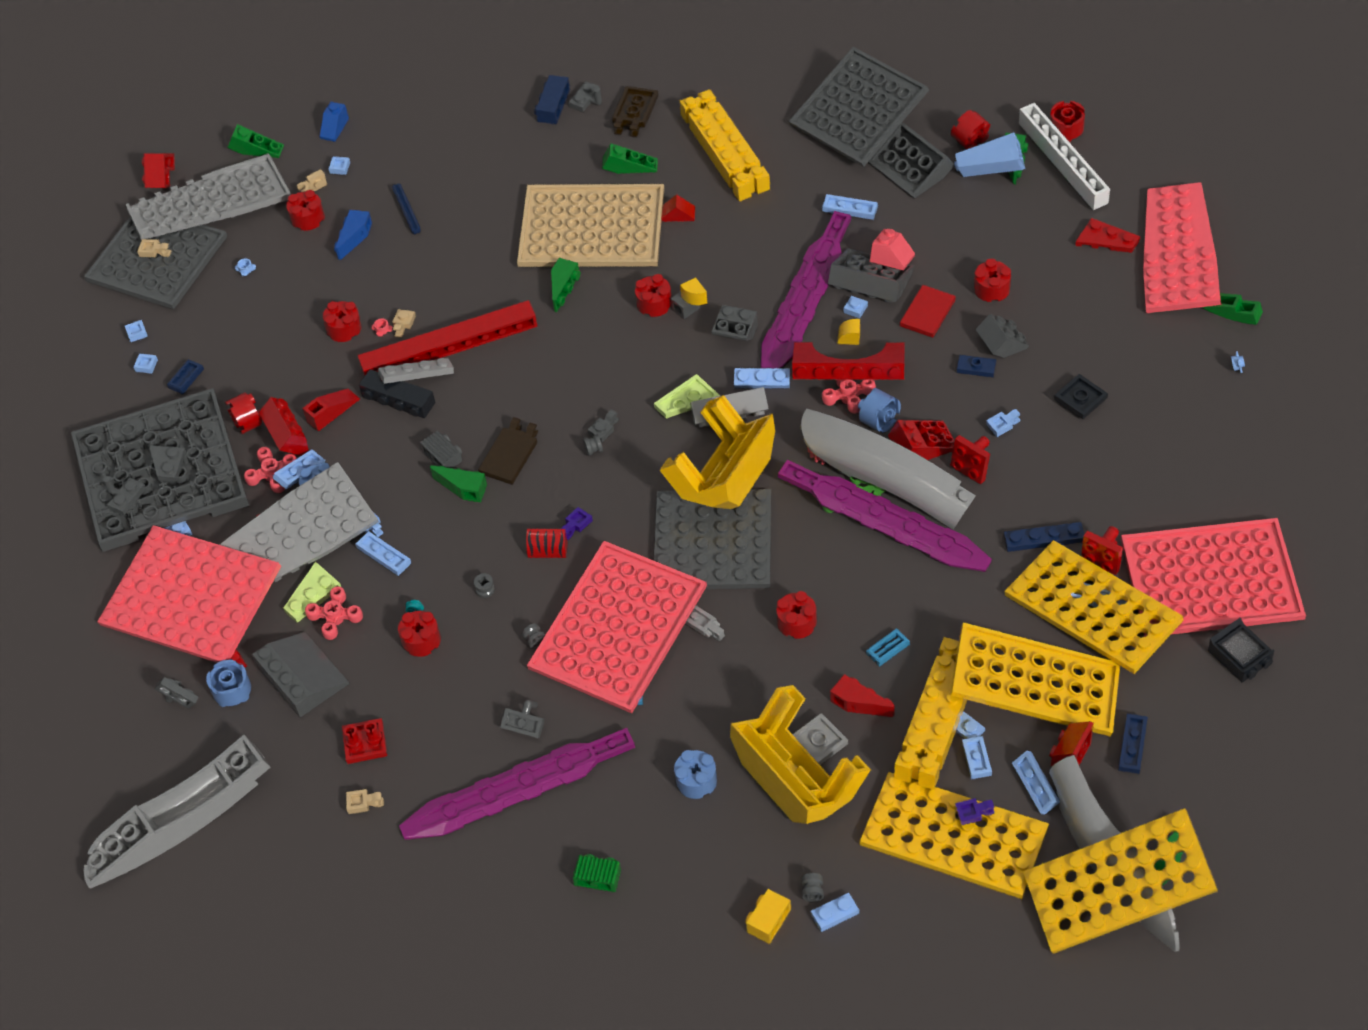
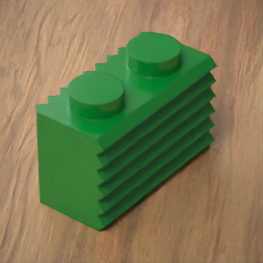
(597, 873)

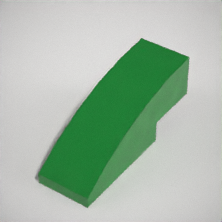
(1236, 309)

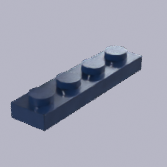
(1043, 536)

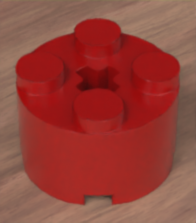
(1068, 119)
(971, 129)
(305, 210)
(992, 281)
(653, 295)
(341, 320)
(244, 412)
(796, 615)
(419, 633)

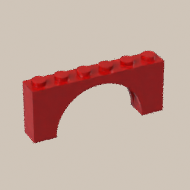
(811, 364)

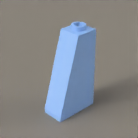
(991, 157)

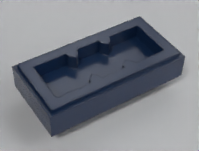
(976, 366)
(185, 376)

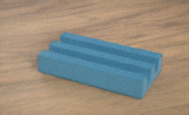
(881, 657)

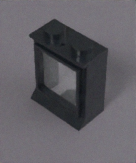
(1240, 651)

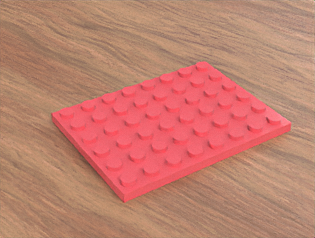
(1216, 574)
(189, 594)
(617, 626)

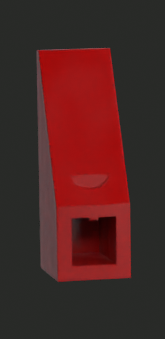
(328, 407)
(857, 698)

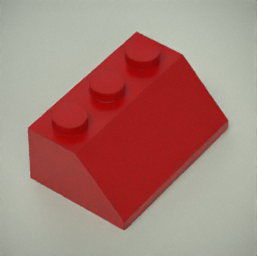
(283, 427)

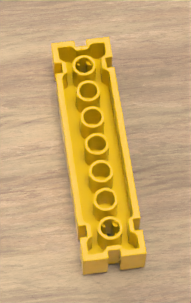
(725, 145)
(933, 722)

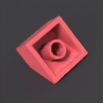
(891, 250)

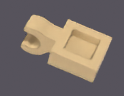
(314, 182)
(151, 248)
(402, 320)
(360, 801)

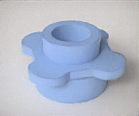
(245, 267)
(1238, 362)

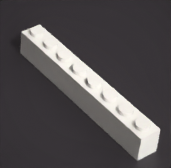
(1064, 156)

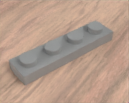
(417, 370)

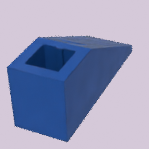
(354, 231)

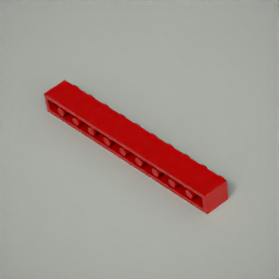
(453, 338)

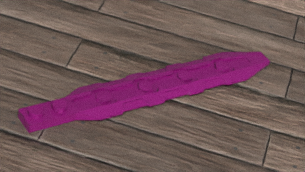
(804, 295)
(881, 514)
(513, 786)

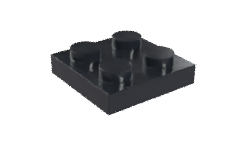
(1081, 396)

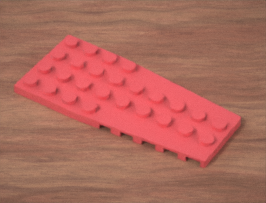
(1179, 250)

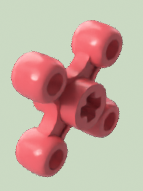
(848, 393)
(268, 468)
(333, 613)

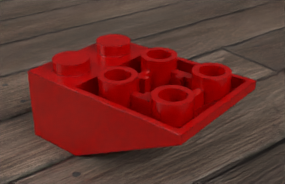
(923, 437)

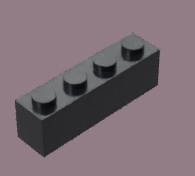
(398, 395)

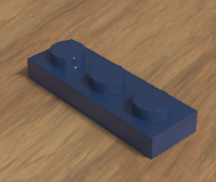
(1133, 743)

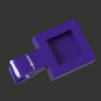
(576, 521)
(971, 811)

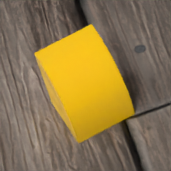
(693, 292)
(849, 332)

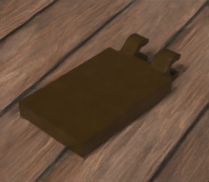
(634, 109)
(510, 452)

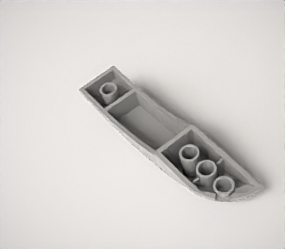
(886, 465)
(176, 814)
(1091, 825)

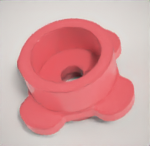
(381, 327)

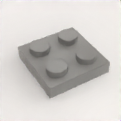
(821, 738)

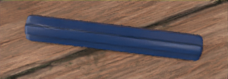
(406, 208)

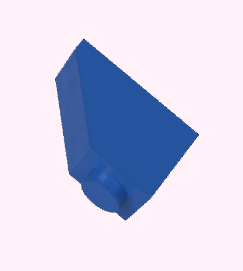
(333, 121)

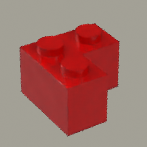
(157, 169)

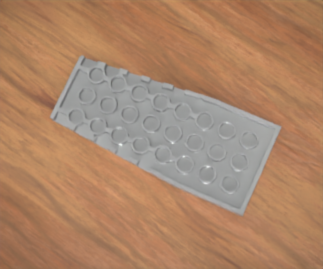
(215, 197)
(306, 522)

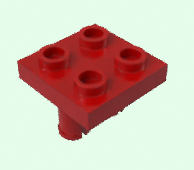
(971, 458)
(1103, 550)
(364, 741)

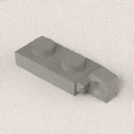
(705, 624)

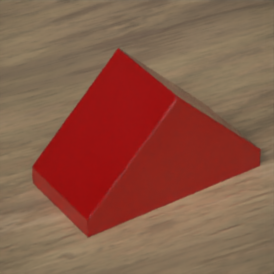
(678, 210)

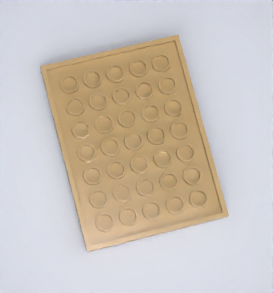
(591, 225)

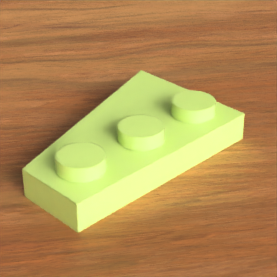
(679, 399)
(312, 589)

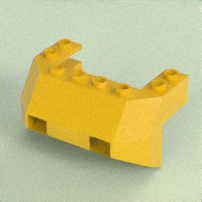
(734, 464)
(787, 768)

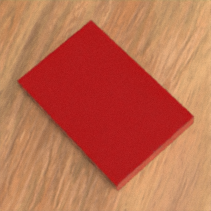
(927, 311)

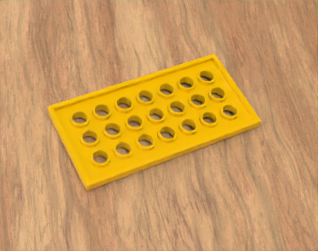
(1094, 617)
(1024, 685)
(953, 864)
(1140, 908)

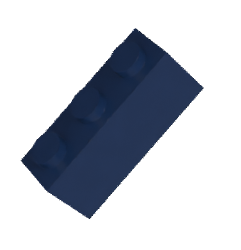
(552, 99)

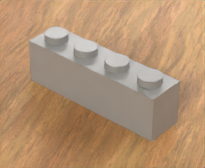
(744, 402)

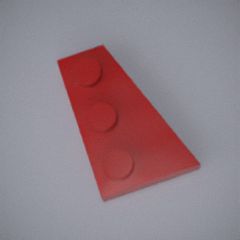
(1105, 235)

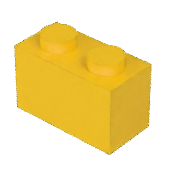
(768, 915)

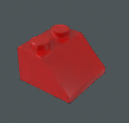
(1073, 741)

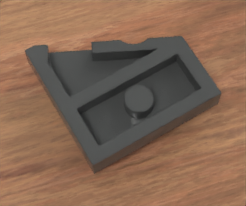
(167, 461)

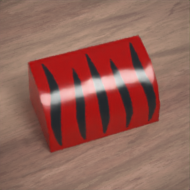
(546, 543)

